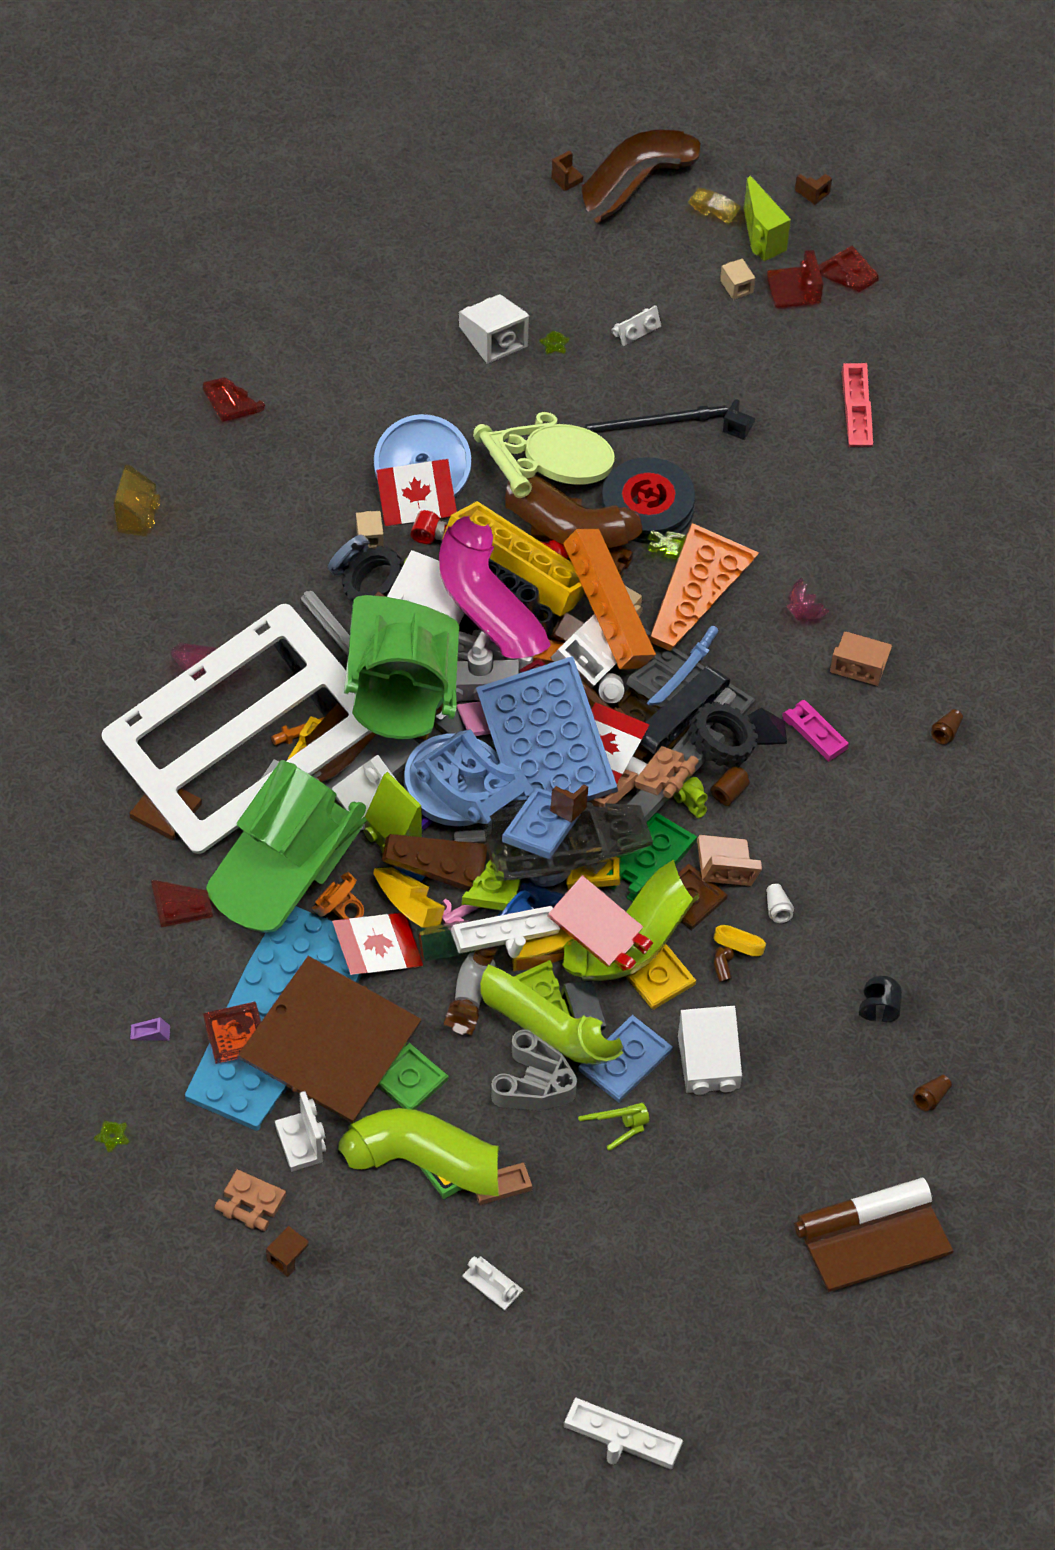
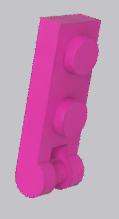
(816, 730)

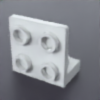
(361, 784)
(302, 1136)

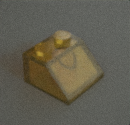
(135, 503)

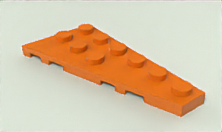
(701, 576)

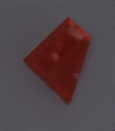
(849, 270)
(229, 400)
(180, 903)

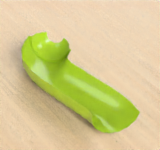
(657, 908)
(573, 1037)
(425, 1142)

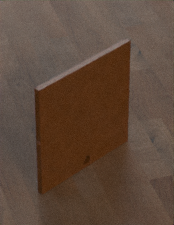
(329, 1039)

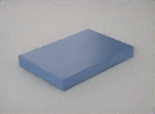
(537, 827)
(640, 1055)

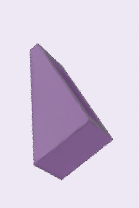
(152, 1029)

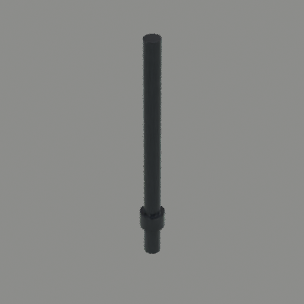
(701, 412)

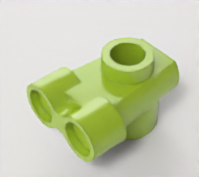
(693, 797)

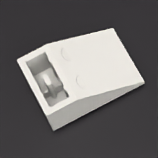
(589, 652)

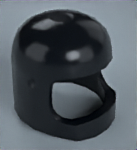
(881, 991)

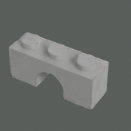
(467, 682)

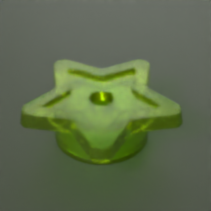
(555, 337)
(112, 1128)

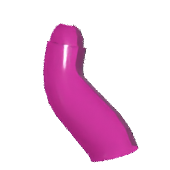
(486, 599)

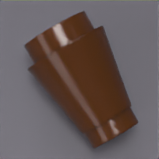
(946, 728)
(931, 1093)

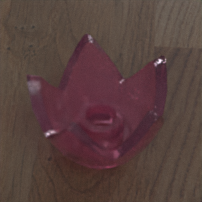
(803, 605)

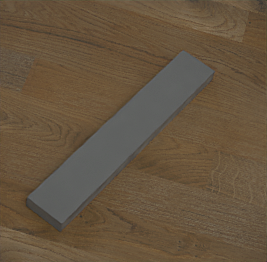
(675, 659)

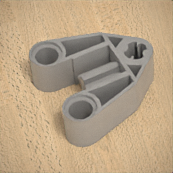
(543, 1079)

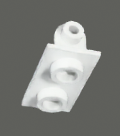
(637, 325)
(492, 1282)

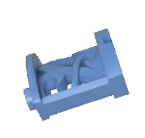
(476, 807)

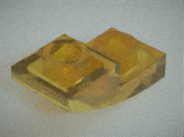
(707, 200)

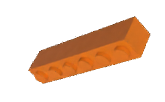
(609, 599)

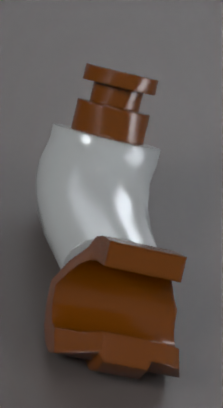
(464, 1011)

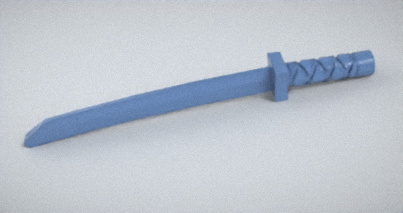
(697, 654)

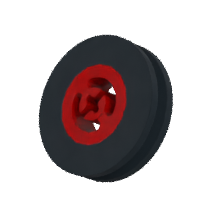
(650, 480)

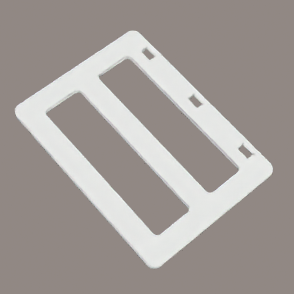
(163, 784)

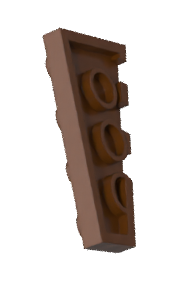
(439, 859)

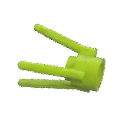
(632, 1116)

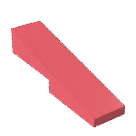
(857, 404)

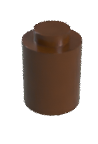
(730, 785)

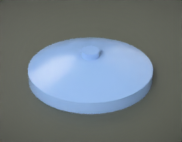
(425, 440)
(431, 804)

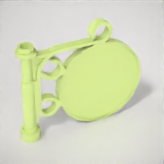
(553, 449)

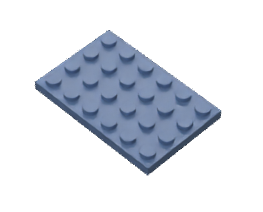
(548, 729)

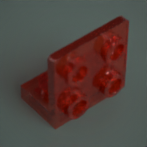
(798, 284)

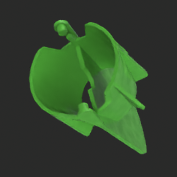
(401, 666)
(286, 843)

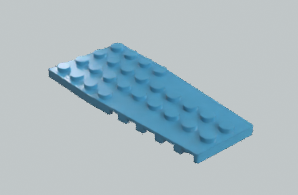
(234, 1086)

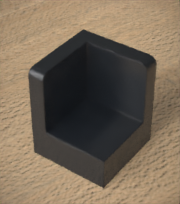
(737, 423)

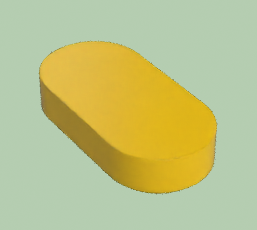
(739, 940)

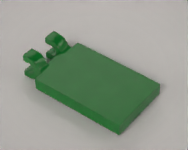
(669, 844)

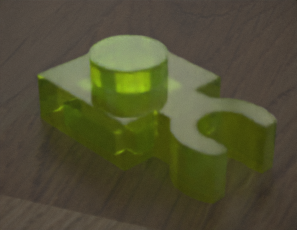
(670, 543)

